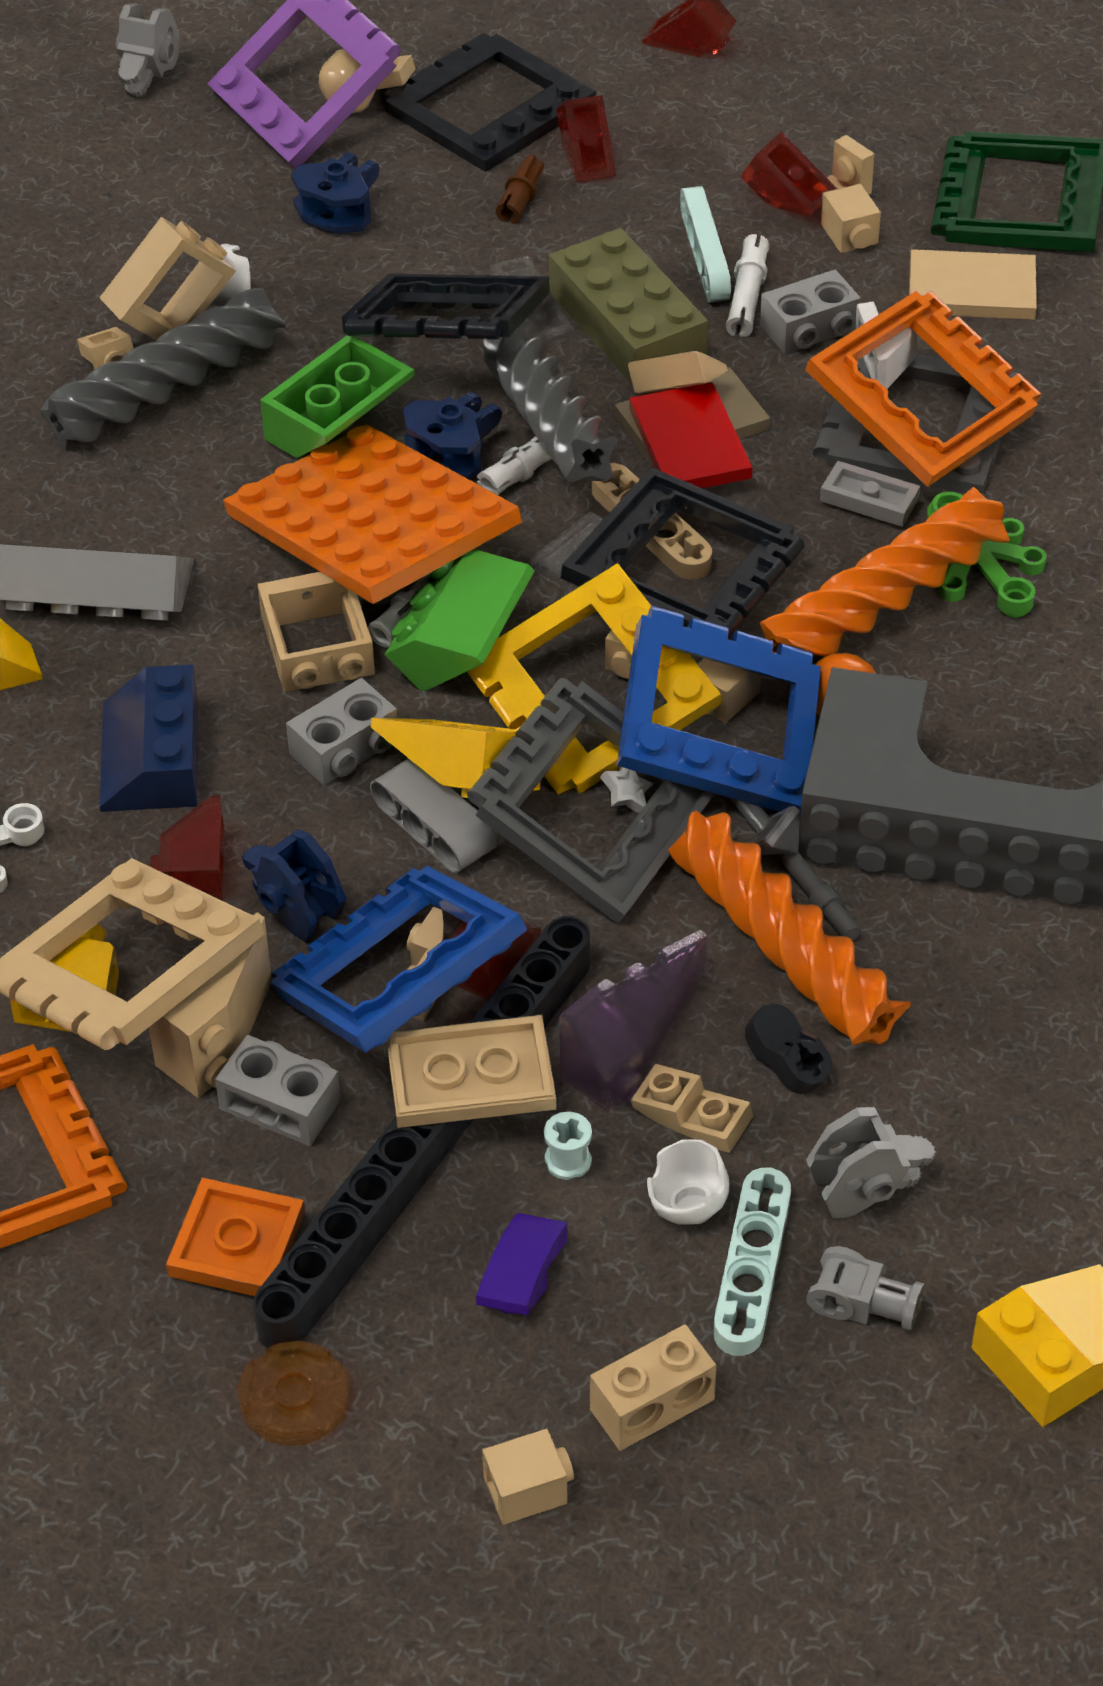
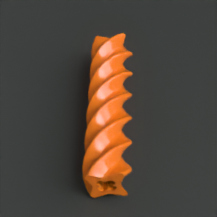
(889, 576)
(787, 931)

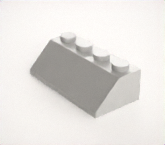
(93, 579)

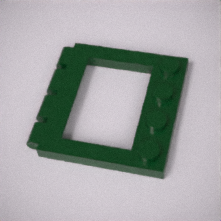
(962, 180)

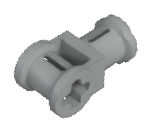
(862, 1290)

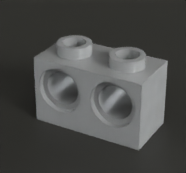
(809, 311)
(338, 731)
(278, 1089)

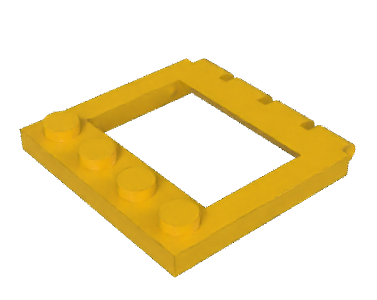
(621, 606)

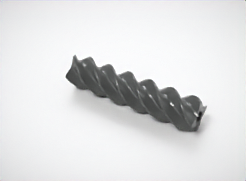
(153, 369)
(548, 408)

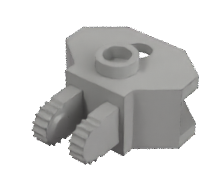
(145, 47)
(867, 1163)

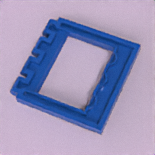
(703, 761)
(412, 991)

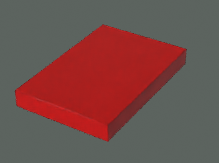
(691, 435)

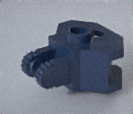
(335, 190)
(451, 430)
(293, 882)

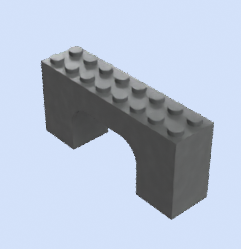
(890, 809)

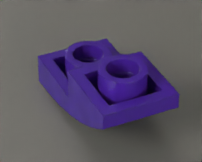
(520, 1264)

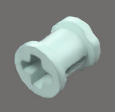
(568, 1143)

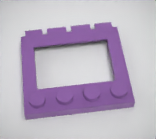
(268, 113)

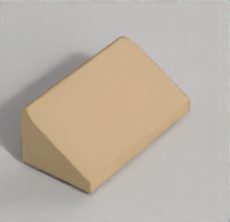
(674, 371)

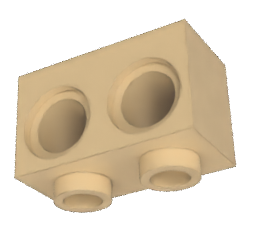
(652, 1387)

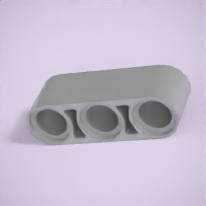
(433, 815)

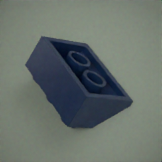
(151, 741)

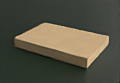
(977, 282)
(470, 1071)

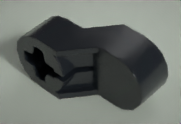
(793, 1052)

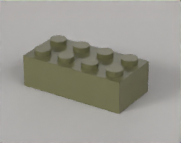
(625, 301)

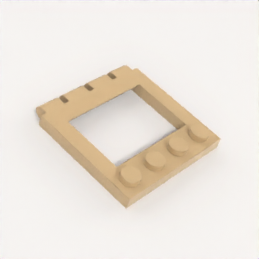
(90, 1010)

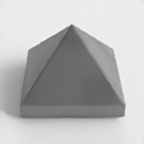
(780, 833)

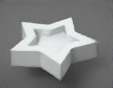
(626, 788)

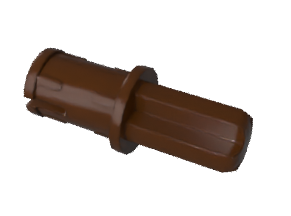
(520, 189)

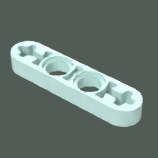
(705, 244)
(752, 1260)

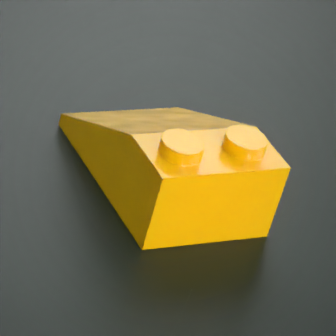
(446, 750)
(1047, 1342)

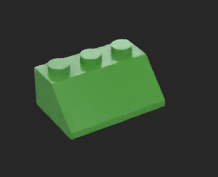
(330, 395)
(457, 617)

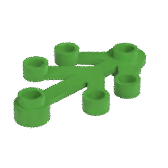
(1014, 594)

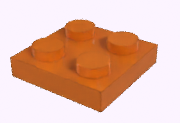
(234, 1236)

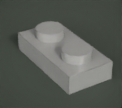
(870, 493)

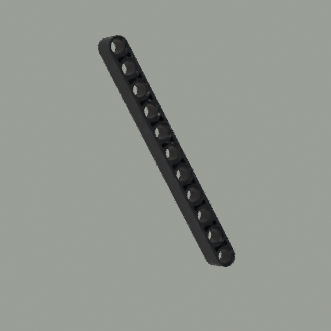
(532, 988)

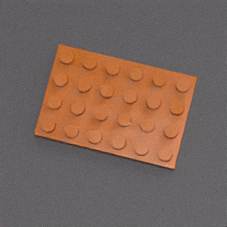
(371, 512)

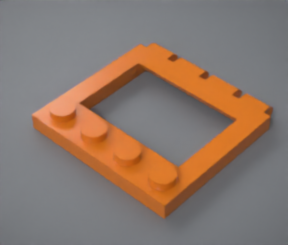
(899, 428)
(70, 1140)

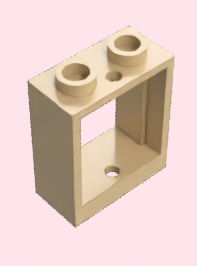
(148, 267)
(284, 604)

